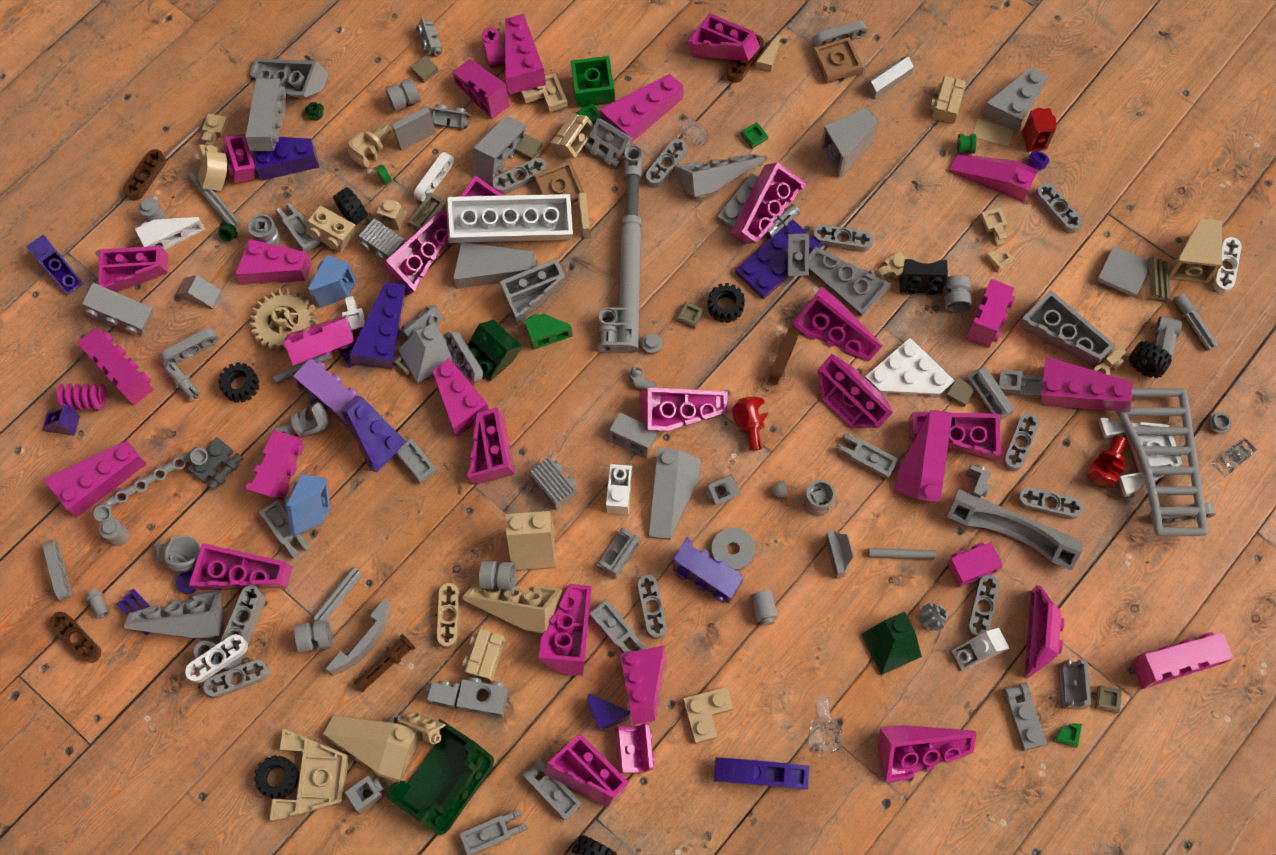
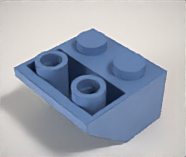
(332, 282)
(307, 504)

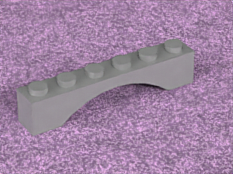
(1049, 542)

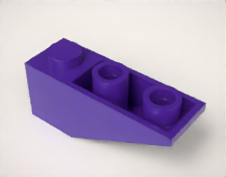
(55, 264)

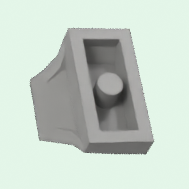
(839, 551)

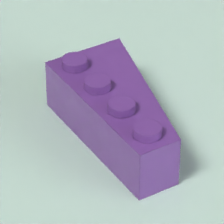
(325, 387)

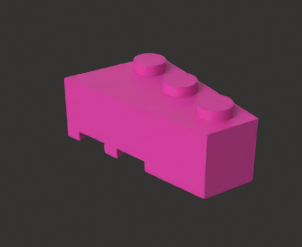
(271, 262)
(491, 448)

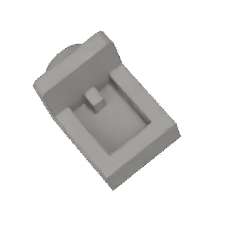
(982, 476)

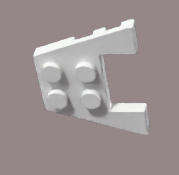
(1136, 481)

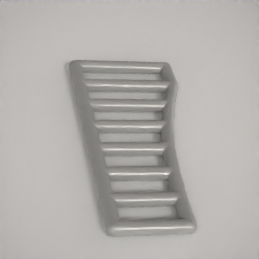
(1149, 471)

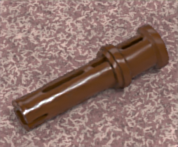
(390, 652)

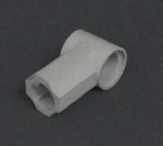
(1167, 333)

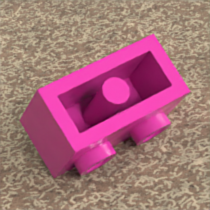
(239, 158)
(974, 564)

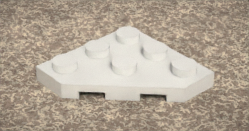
(910, 373)

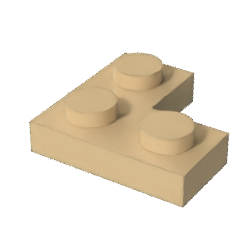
(551, 92)
(701, 709)

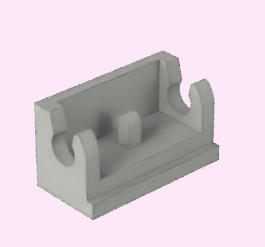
(632, 435)
(619, 553)
(1074, 684)

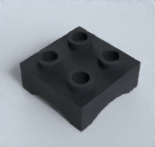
(923, 277)

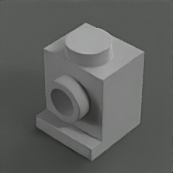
(731, 490)
(443, 694)
(357, 792)

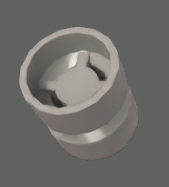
(402, 94)
(263, 229)
(957, 293)
(819, 498)
(497, 575)
(311, 636)

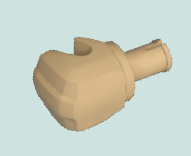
(367, 144)

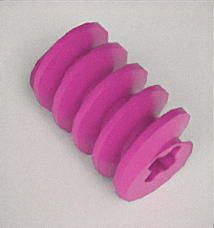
(83, 397)

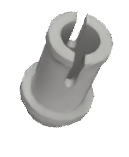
(97, 603)

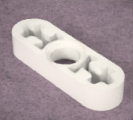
(434, 176)
(1231, 274)
(205, 672)

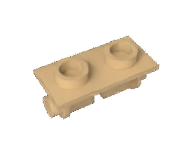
(426, 727)

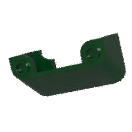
(443, 781)

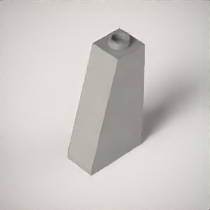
(490, 264)

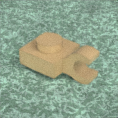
(214, 126)
(995, 222)
(892, 266)
(1113, 361)

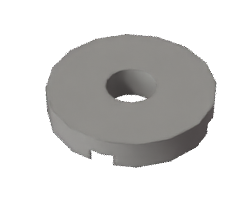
(739, 538)

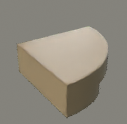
(999, 260)

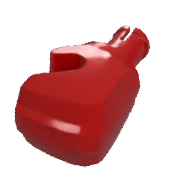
(749, 420)
(1109, 464)

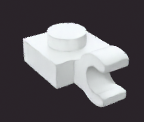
(355, 316)

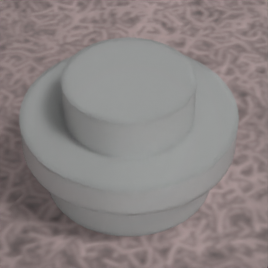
(652, 343)
(1220, 423)

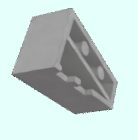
(1016, 100)
(496, 148)
(531, 288)

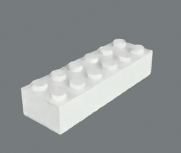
(509, 218)

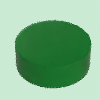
(383, 174)

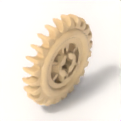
(279, 306)

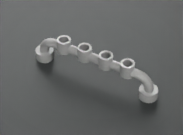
(197, 455)

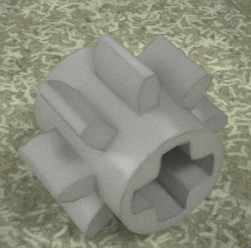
(933, 616)

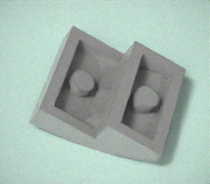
(1124, 271)

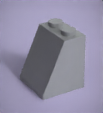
(848, 139)

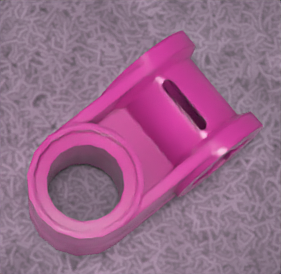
(493, 47)

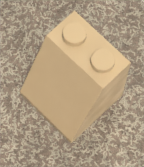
(1200, 254)
(531, 540)

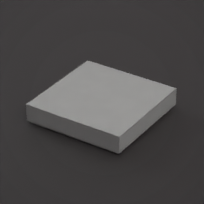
(413, 128)

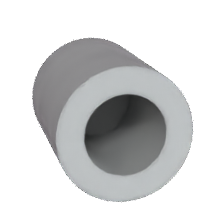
(151, 210)
(114, 531)
(764, 607)

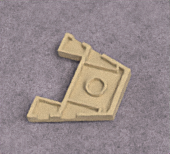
(320, 779)

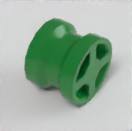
(966, 143)

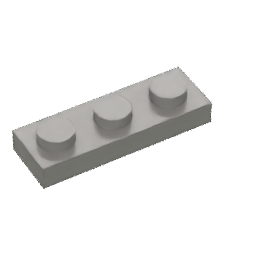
(732, 210)

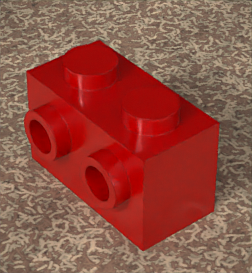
(1039, 129)

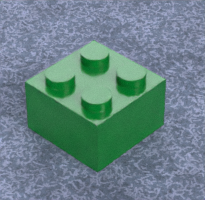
(593, 81)

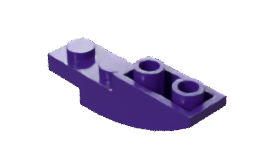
(761, 773)

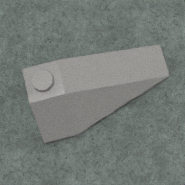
(297, 76)
(706, 178)

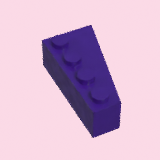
(380, 332)

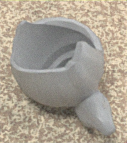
(178, 553)

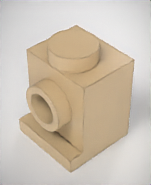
(391, 210)

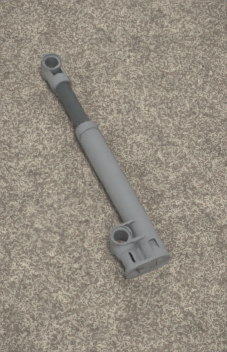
(624, 329)

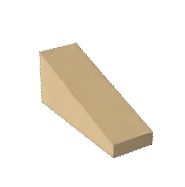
(767, 59)

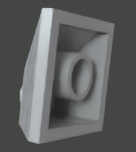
(424, 352)

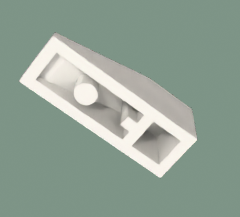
(168, 231)

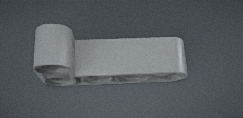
(235, 626)

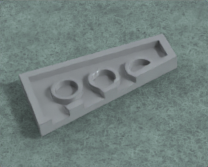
(850, 282)

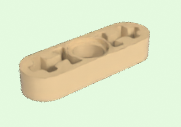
(441, 631)

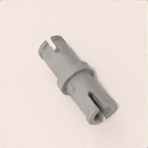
(783, 220)
(182, 381)

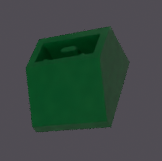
(493, 348)

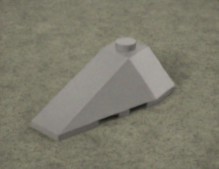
(673, 485)
(192, 618)

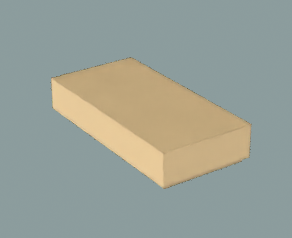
(584, 215)

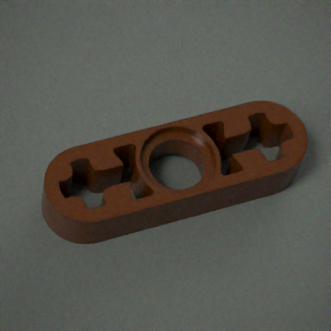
(744, 66)
(144, 184)
(783, 356)
(84, 640)

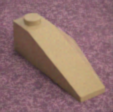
(522, 608)
(377, 744)

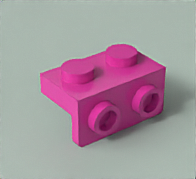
(634, 749)

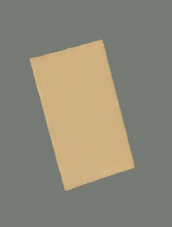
(993, 132)

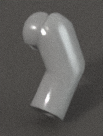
(638, 379)

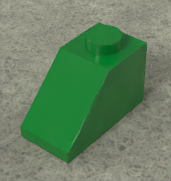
(546, 330)

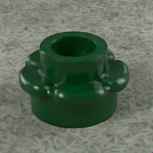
(317, 114)
(227, 232)

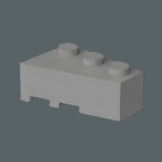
(116, 309)

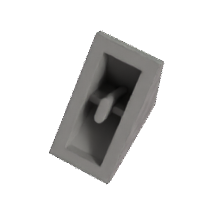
(199, 291)

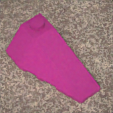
(1001, 175)
(566, 636)

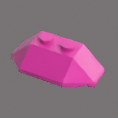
(851, 395)
(1043, 631)

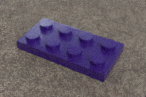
(768, 265)

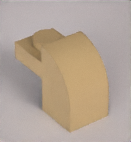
(213, 167)

